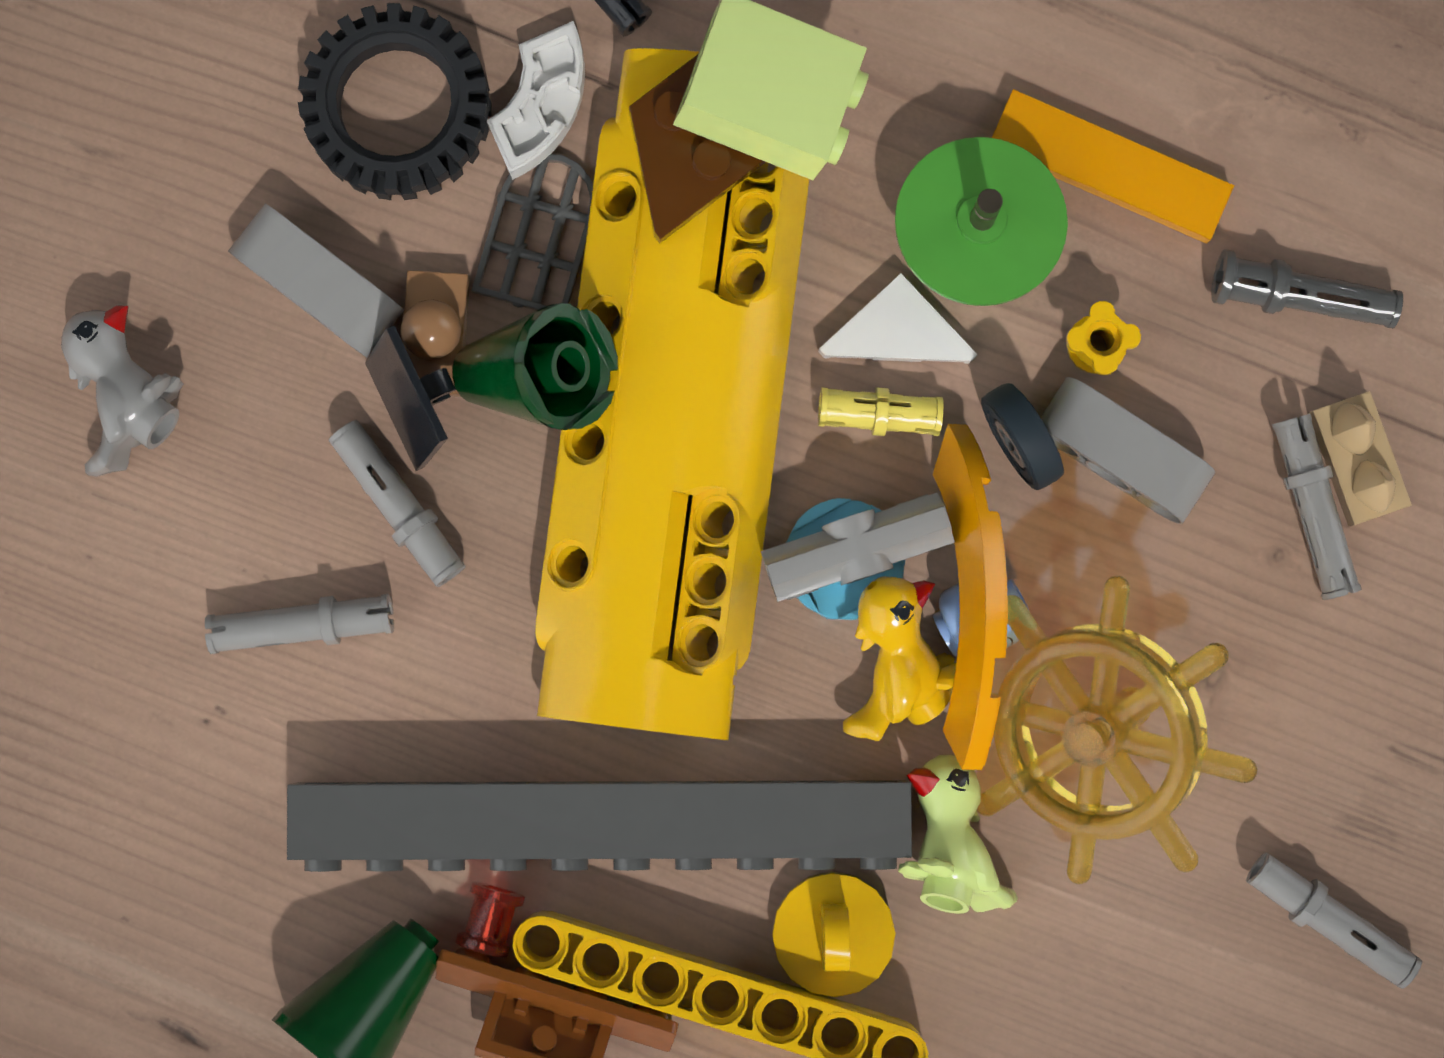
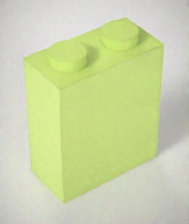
(773, 87)

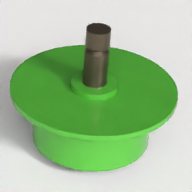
(981, 221)

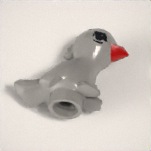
(128, 399)

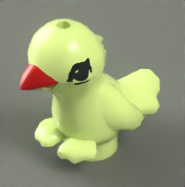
(952, 855)

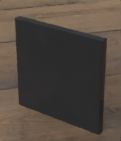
(410, 397)

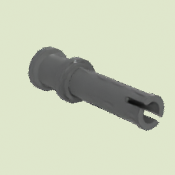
(1273, 293)

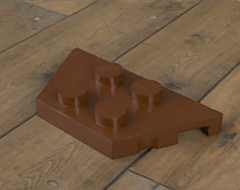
(677, 166)

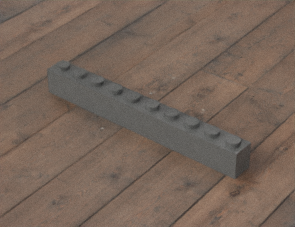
(599, 822)

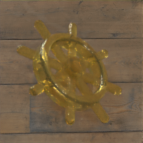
(1104, 731)

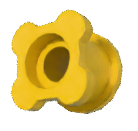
(1115, 332)

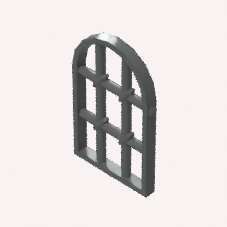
(518, 250)

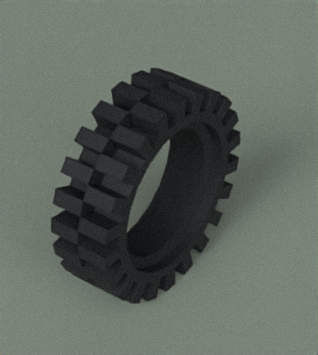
(379, 34)

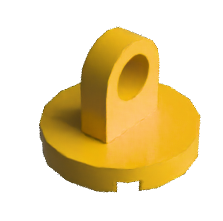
(833, 934)

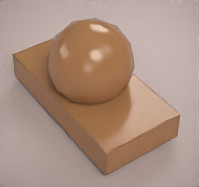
(435, 319)

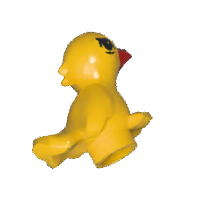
(907, 673)

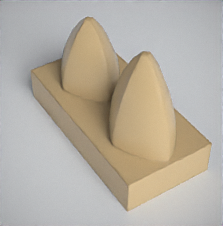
(1360, 459)

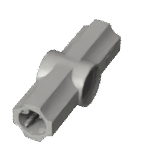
(857, 547)

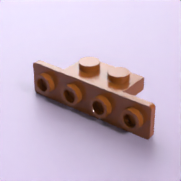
(546, 1019)

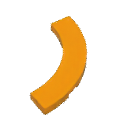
(982, 595)

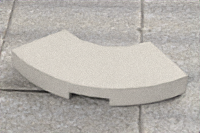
(545, 101)

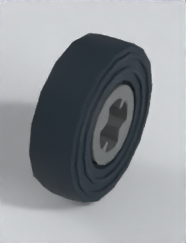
(1022, 436)

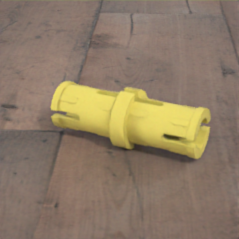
(880, 411)

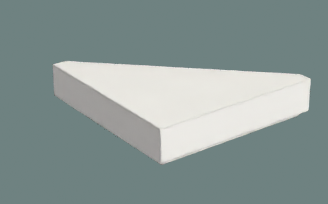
(898, 328)

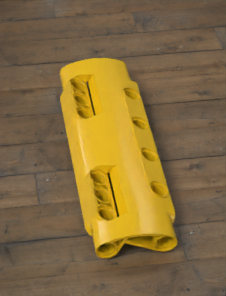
(685, 419)

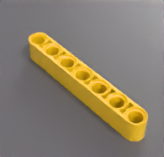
(695, 974)

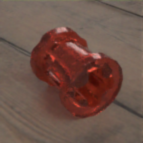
(490, 919)

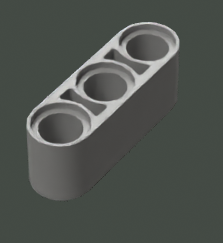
(315, 280)
(1126, 450)

